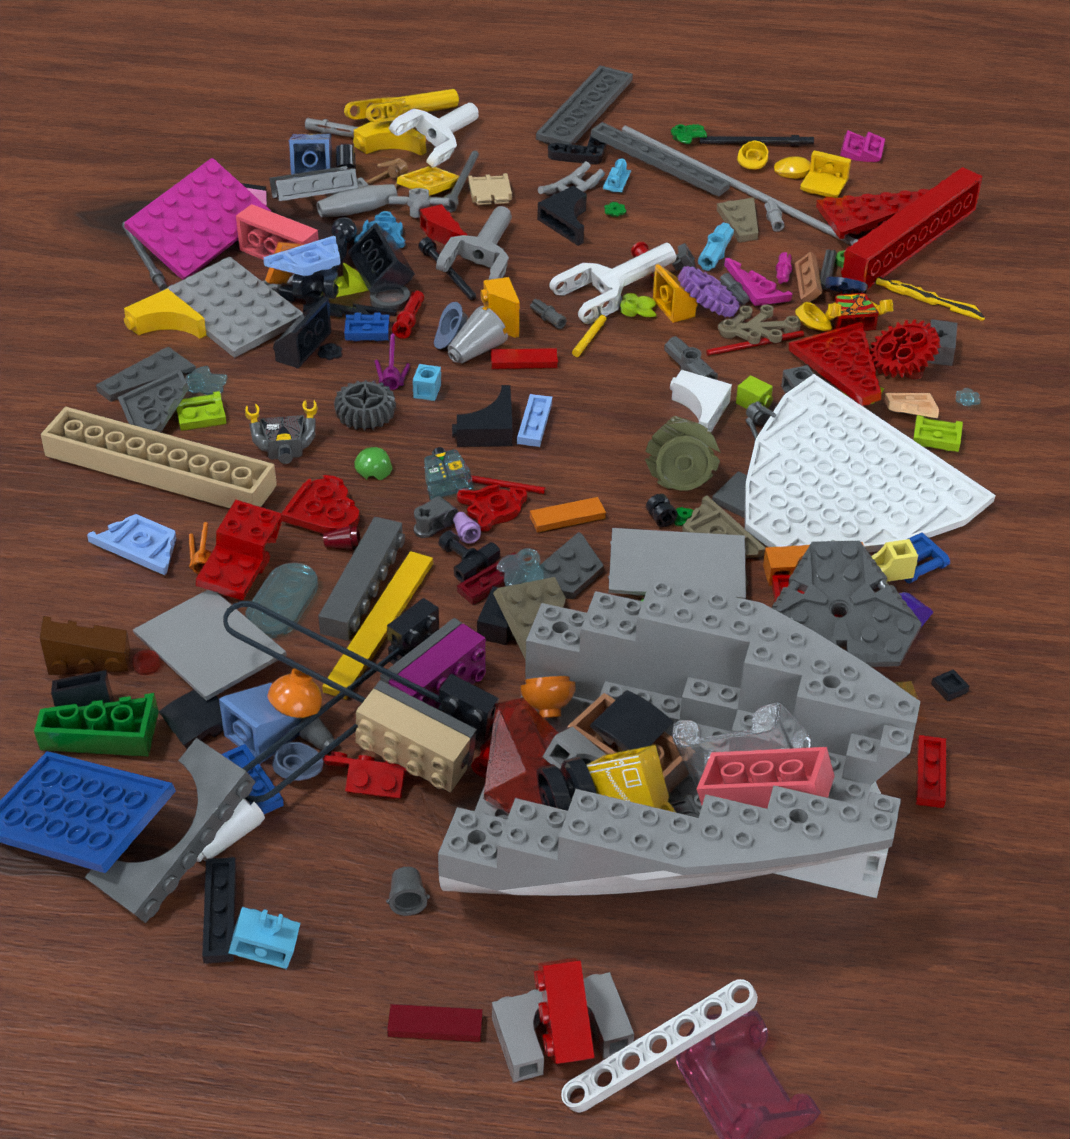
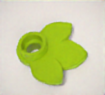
(633, 305)

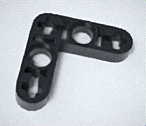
(578, 153)

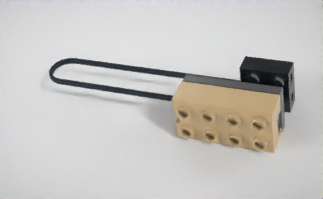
(400, 727)

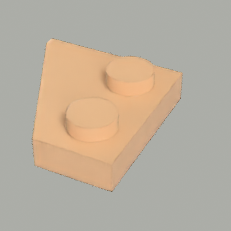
(912, 403)

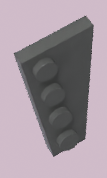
(144, 372)

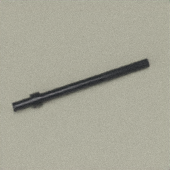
(794, 140)

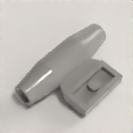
(357, 200)

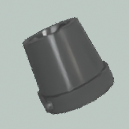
(407, 892)

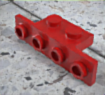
(370, 776)

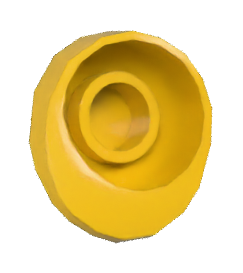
(753, 155)
(792, 167)
(813, 317)

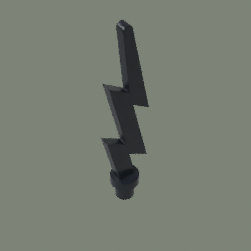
(337, 310)

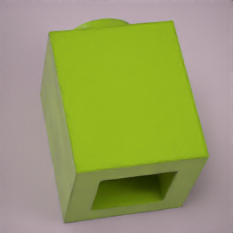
(754, 390)

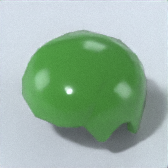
(373, 462)

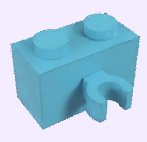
(264, 937)

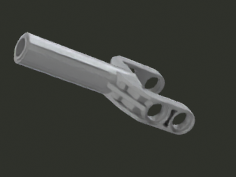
(482, 248)

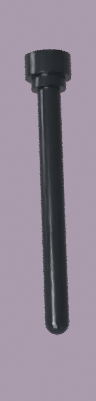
(429, 248)

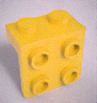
(826, 174)

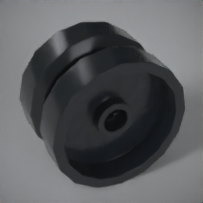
(559, 785)

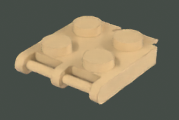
(489, 189)

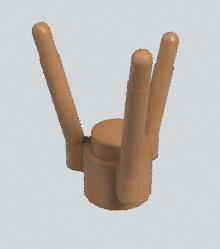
(396, 168)

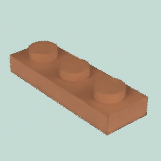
(808, 278)

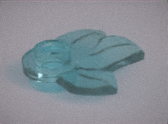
(203, 381)
(521, 571)

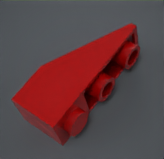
(439, 224)

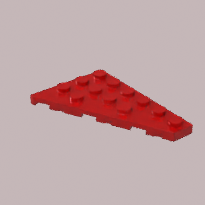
(865, 211)
(843, 360)

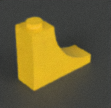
(377, 136)
(164, 312)

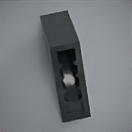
(561, 213)
(487, 426)

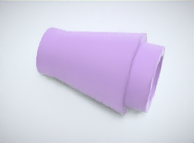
(466, 528)

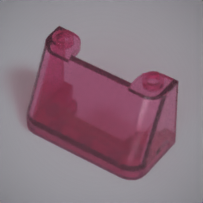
(739, 1086)

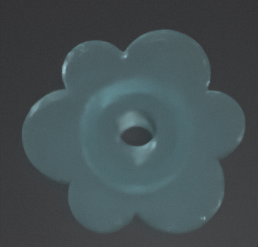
(967, 397)

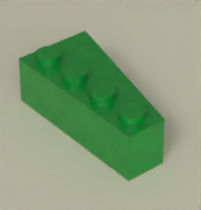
(99, 728)

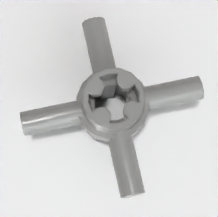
(418, 199)

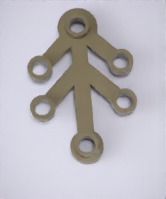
(731, 327)

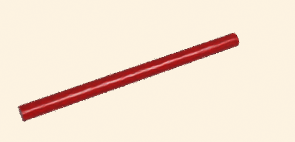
(743, 345)
(506, 484)

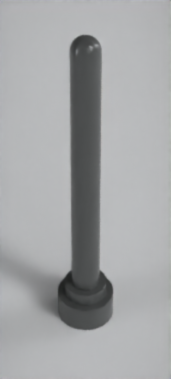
(460, 182)

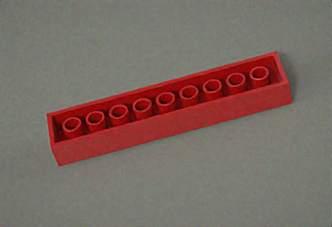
(912, 228)

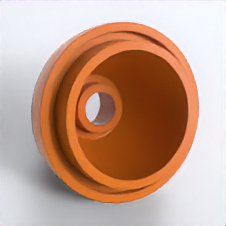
(548, 694)
(295, 695)

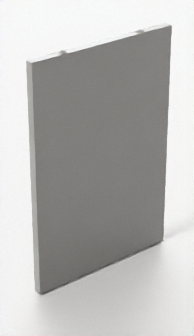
(678, 558)
(200, 648)

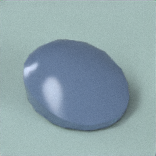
(294, 755)

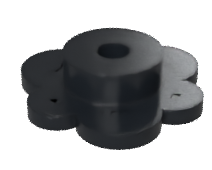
(330, 351)

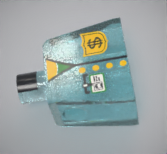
(446, 473)

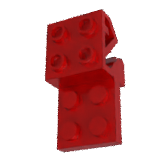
(240, 549)

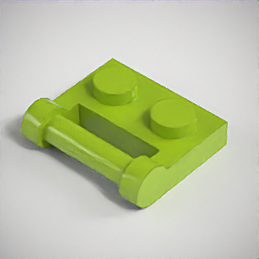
(201, 416)
(938, 433)

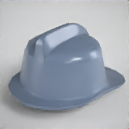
(449, 325)

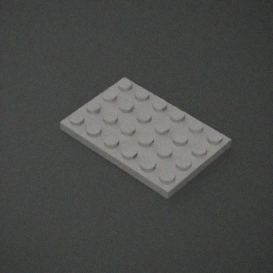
(236, 306)

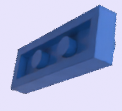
(242, 756)

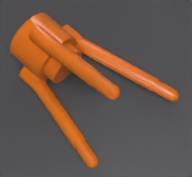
(199, 558)

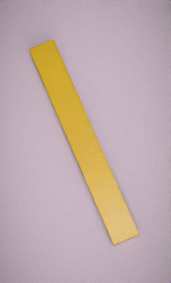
(374, 629)

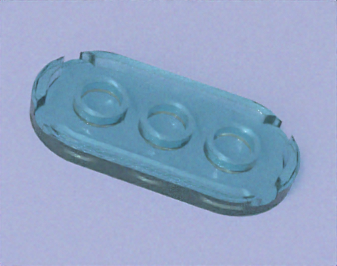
(286, 592)

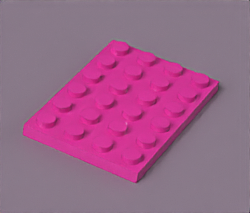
(193, 219)

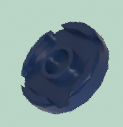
(840, 284)

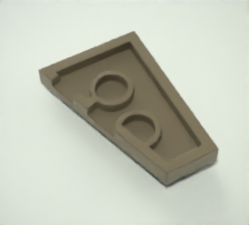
(741, 217)

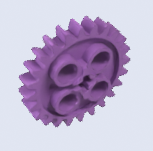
(708, 291)

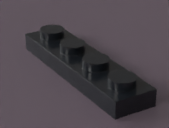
(219, 909)

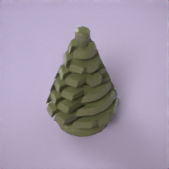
(682, 454)

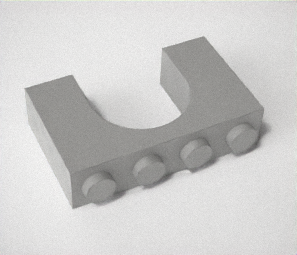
(519, 1016)

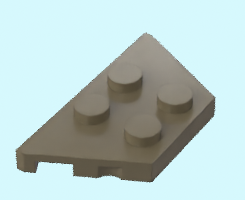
(714, 520)

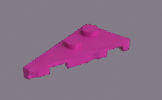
(756, 286)

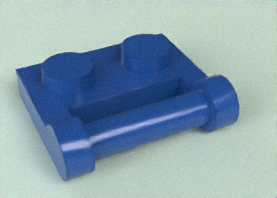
(925, 548)

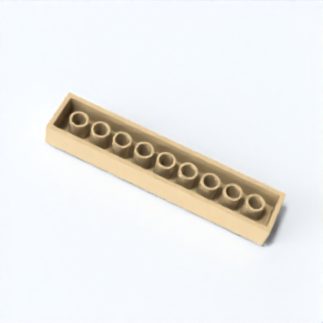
(158, 459)

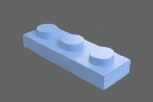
(534, 420)

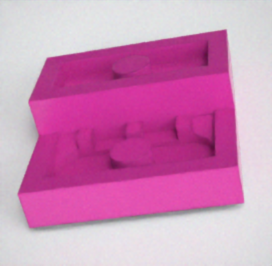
(862, 148)

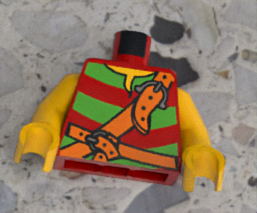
(856, 308)

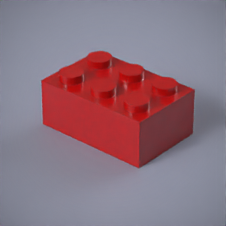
(564, 1010)

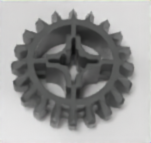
(365, 405)

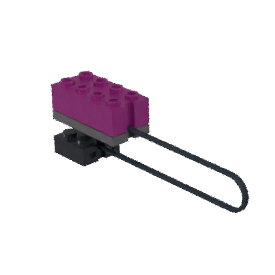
(418, 654)

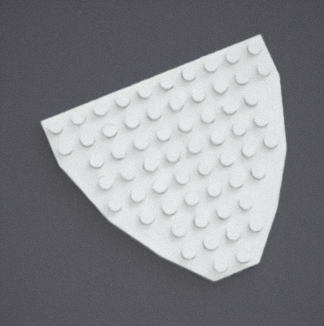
(848, 476)

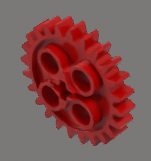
(904, 348)

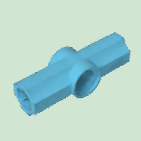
(715, 246)

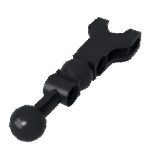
(324, 280)

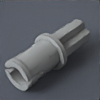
(774, 216)

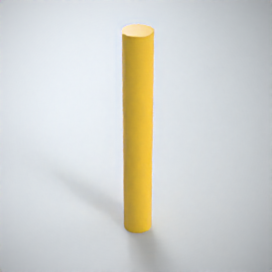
(589, 336)

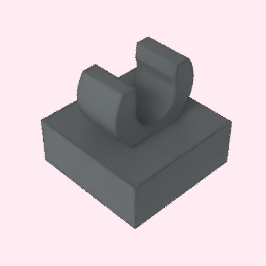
(684, 258)

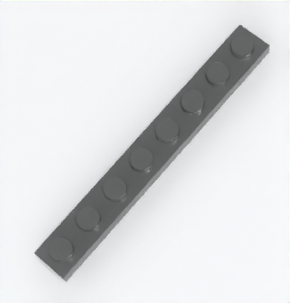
(660, 159)

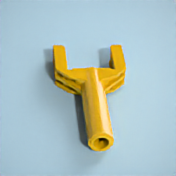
(399, 105)

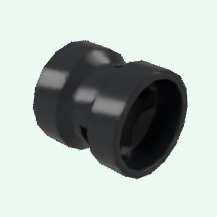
(661, 510)

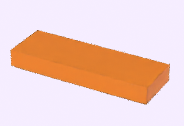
(567, 514)

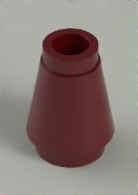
(345, 538)

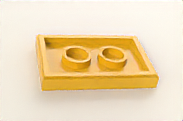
(429, 178)

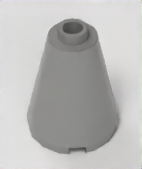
(478, 335)

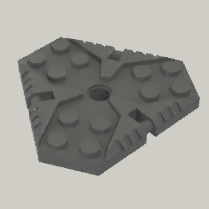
(841, 581)

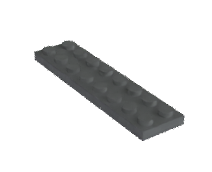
(584, 106)

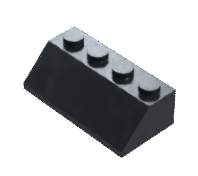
(380, 261)

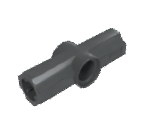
(688, 358)

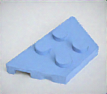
(306, 258)
(138, 541)

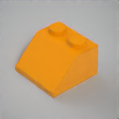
(671, 296)
(503, 301)

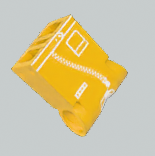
(632, 777)

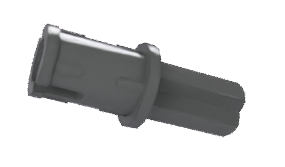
(735, 287)
(548, 313)

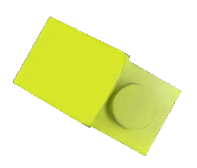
(350, 282)

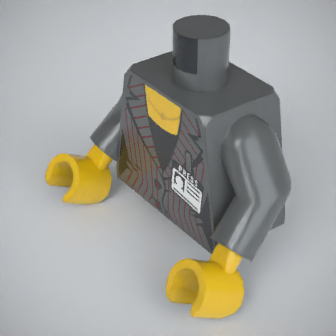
(283, 436)

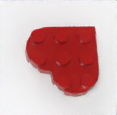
(322, 506)

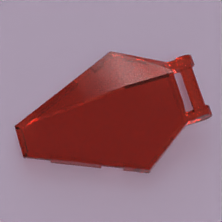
(516, 753)

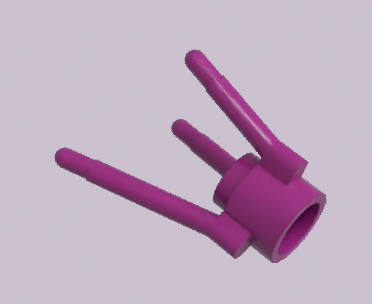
(391, 376)

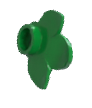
(686, 133)

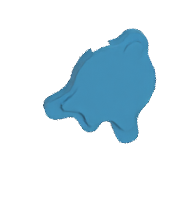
(389, 224)

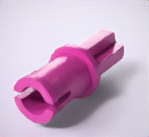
(784, 267)

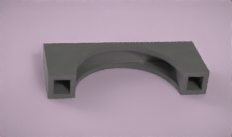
(146, 884)

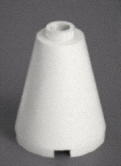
(244, 819)

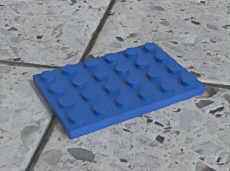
(79, 810)

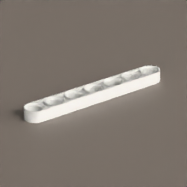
(643, 1046)

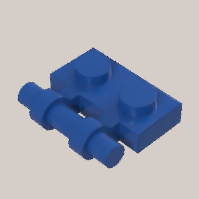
(367, 327)

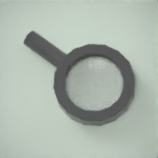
(390, 299)

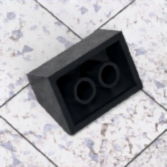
(304, 335)

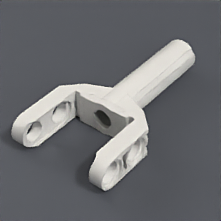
(437, 130)
(610, 281)

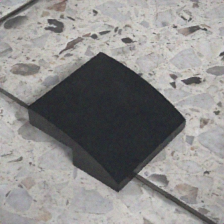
(193, 717)
(631, 722)

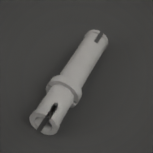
(312, 124)

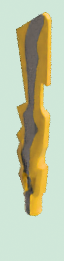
(930, 297)

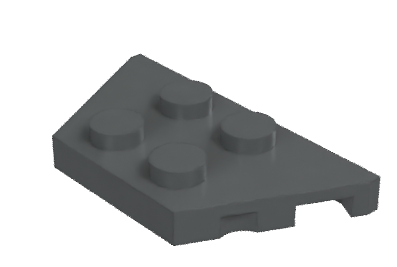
(573, 566)

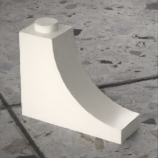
(702, 395)

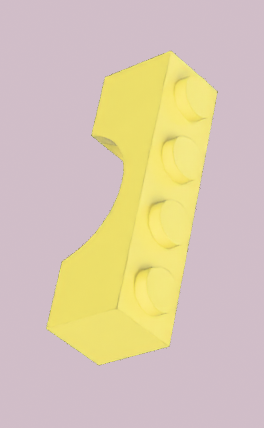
(897, 560)

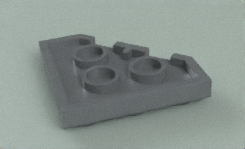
(154, 402)

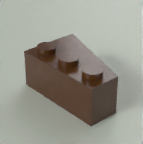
(83, 649)

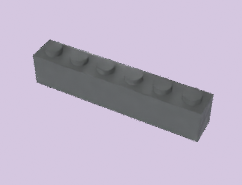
(361, 579)

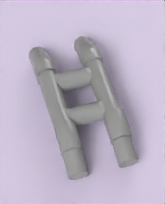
(574, 178)

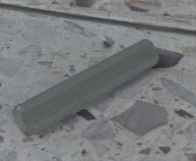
(828, 266)

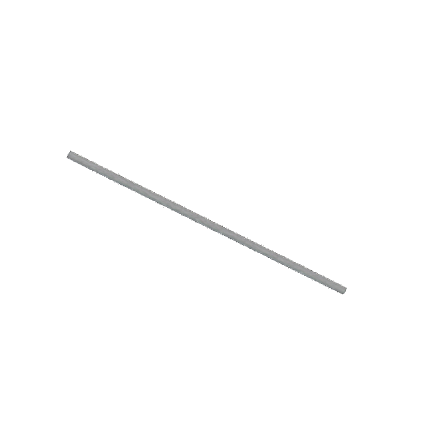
(742, 187)

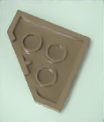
(522, 602)

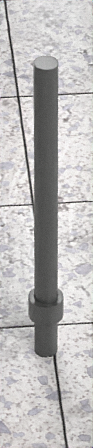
(155, 274)

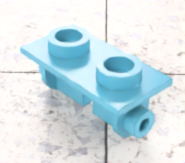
(617, 177)

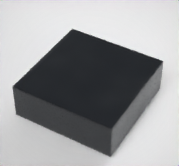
(950, 685)

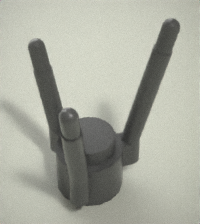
(757, 415)

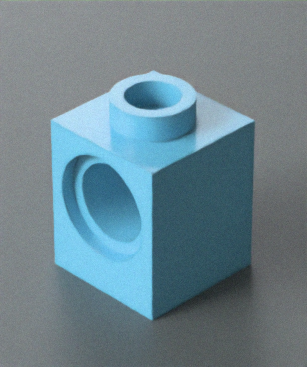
(427, 382)

